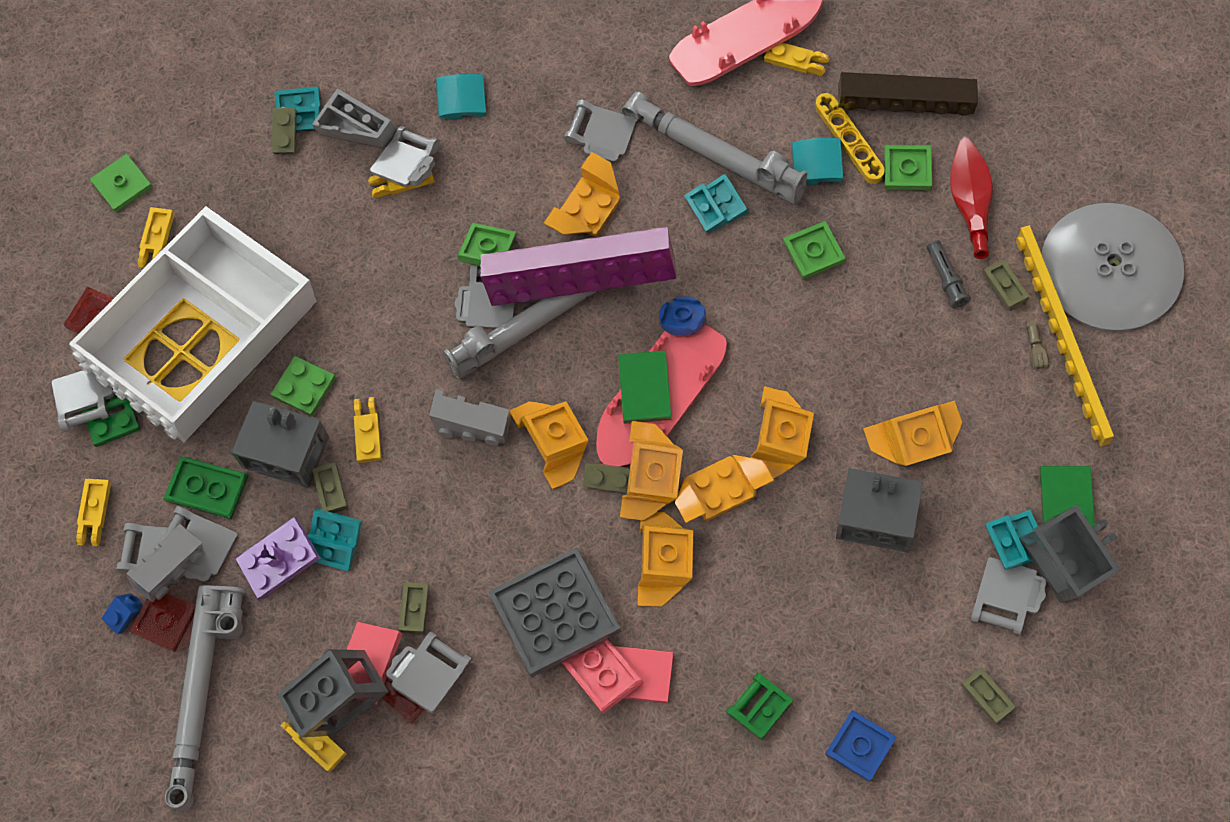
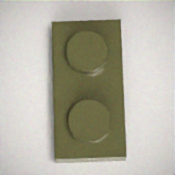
(284, 131)
(1005, 284)
(606, 477)
(330, 488)
(414, 608)
(988, 696)

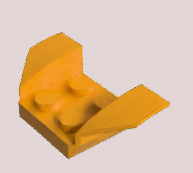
(589, 202)
(783, 432)
(916, 434)
(556, 437)
(652, 473)
(721, 487)
(665, 559)

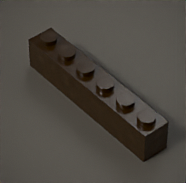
(907, 93)

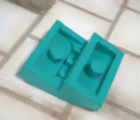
(460, 96)
(305, 101)
(818, 158)
(716, 203)
(1005, 537)
(335, 538)

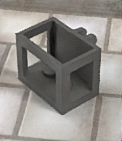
(279, 444)
(879, 510)
(1070, 553)
(328, 688)

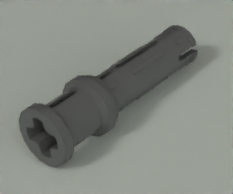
(951, 283)

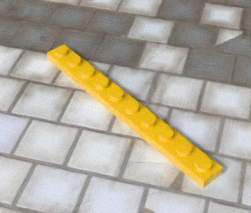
(1066, 341)

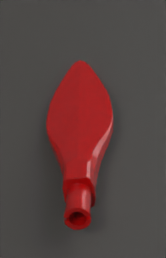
(972, 193)

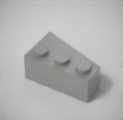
(353, 121)
(469, 420)
(165, 563)

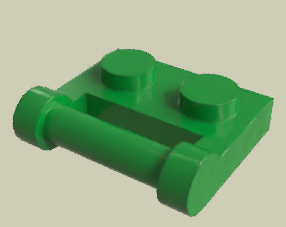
(116, 425)
(765, 712)

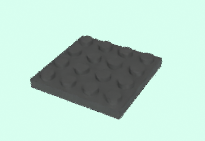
(554, 612)

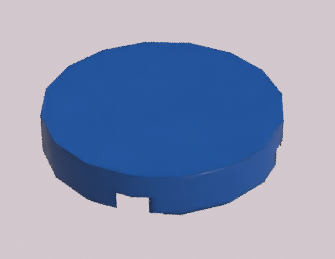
(682, 316)

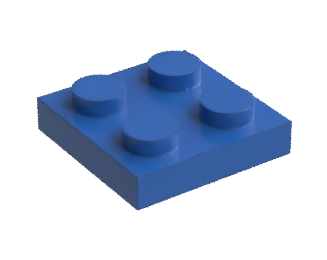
(860, 746)

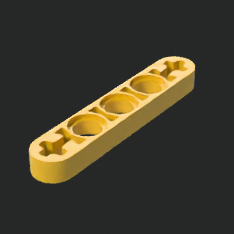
(853, 147)

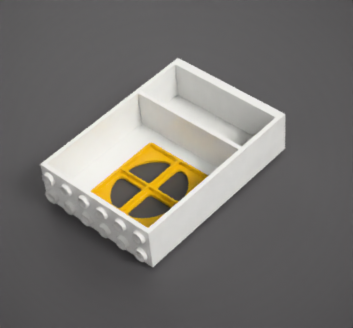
(201, 275)

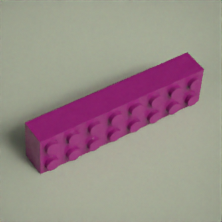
(578, 266)

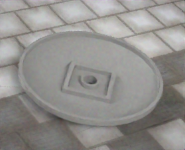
(1109, 295)

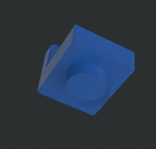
(121, 612)

